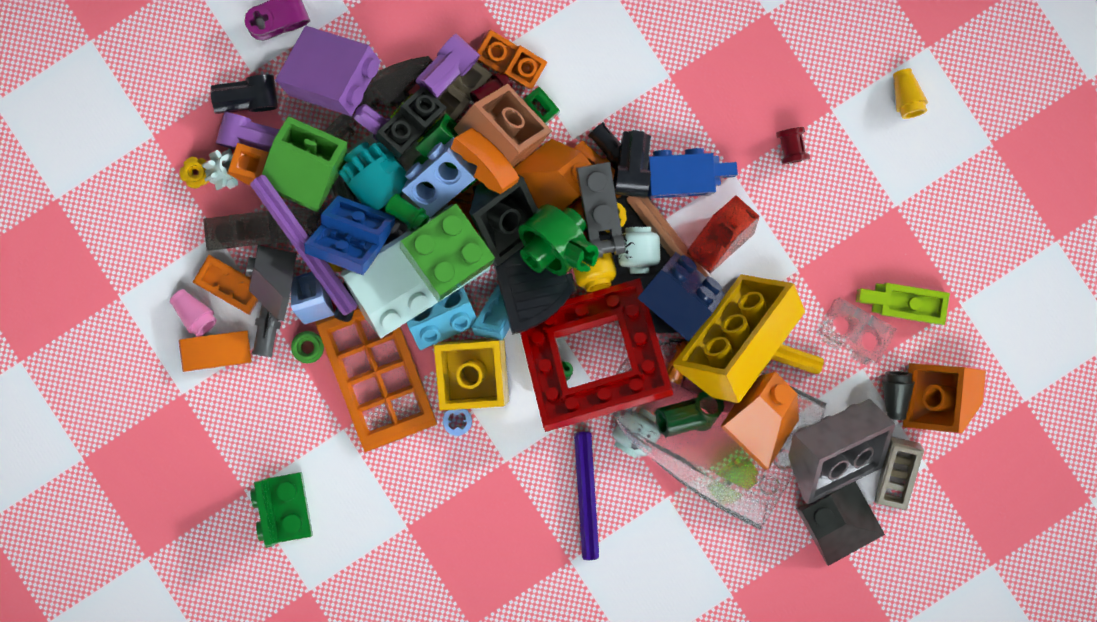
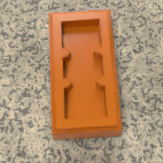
(226, 284)

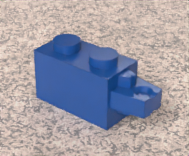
(686, 174)

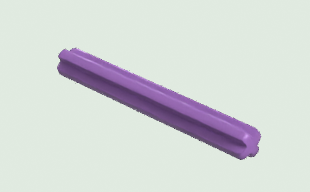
(298, 237)

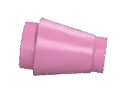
(193, 313)

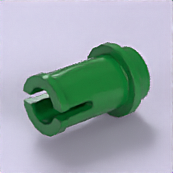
(407, 212)

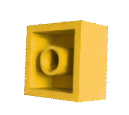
(471, 373)

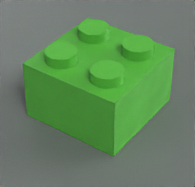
(446, 252)

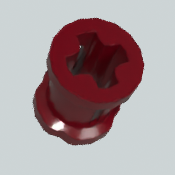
(793, 145)

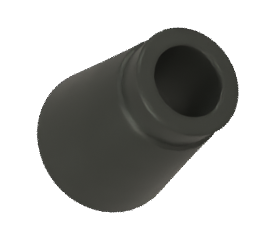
(897, 393)

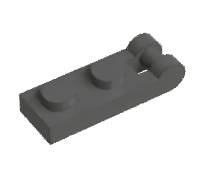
(600, 207)

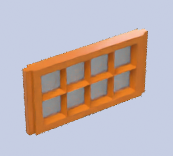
(376, 380)

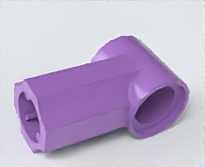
(452, 61)
(242, 130)

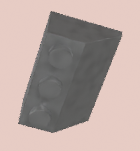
(840, 449)

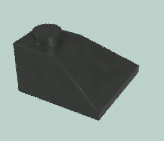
(500, 217)
(840, 522)

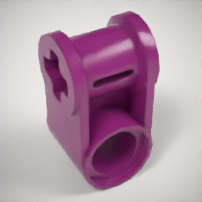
(279, 17)

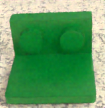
(281, 509)

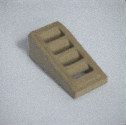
(913, 463)

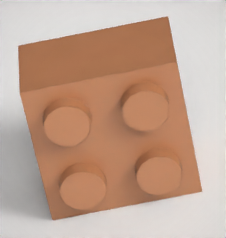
(506, 123)

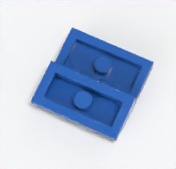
(350, 235)

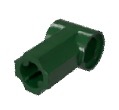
(688, 415)

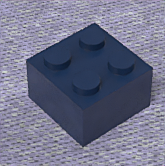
(682, 295)

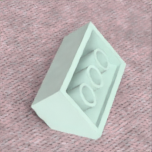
(391, 288)

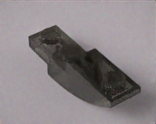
(387, 87)
(254, 229)

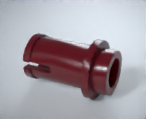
(491, 86)

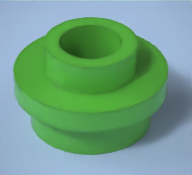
(300, 339)

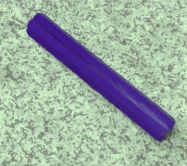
(586, 495)

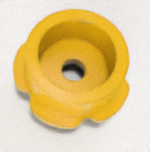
(186, 172)

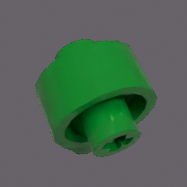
(556, 241)

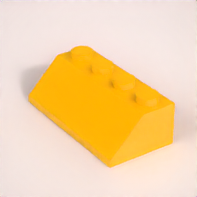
(740, 336)

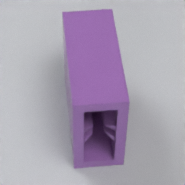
(328, 70)

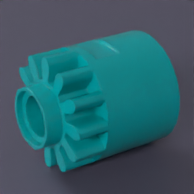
(373, 174)

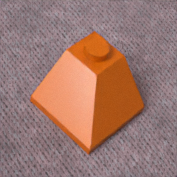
(552, 174)
(944, 397)
(764, 418)

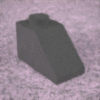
(272, 278)

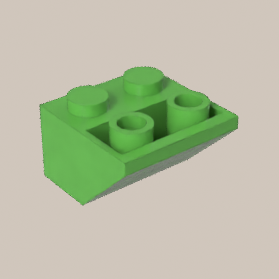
(304, 163)

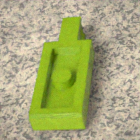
(906, 302)

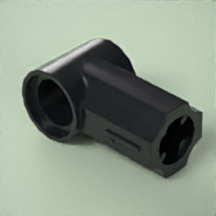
(253, 94)
(632, 173)

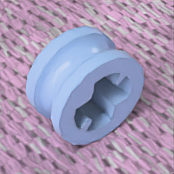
(457, 431)

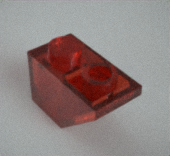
(724, 234)

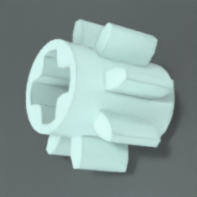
(217, 169)

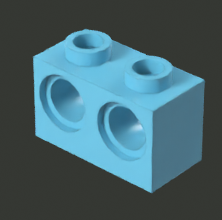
(443, 320)

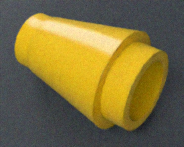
(908, 94)

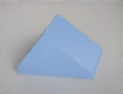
(310, 299)

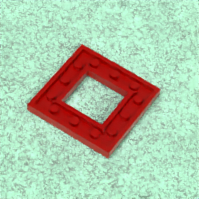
(643, 384)

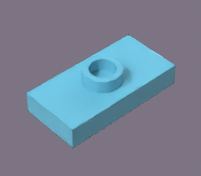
(493, 318)

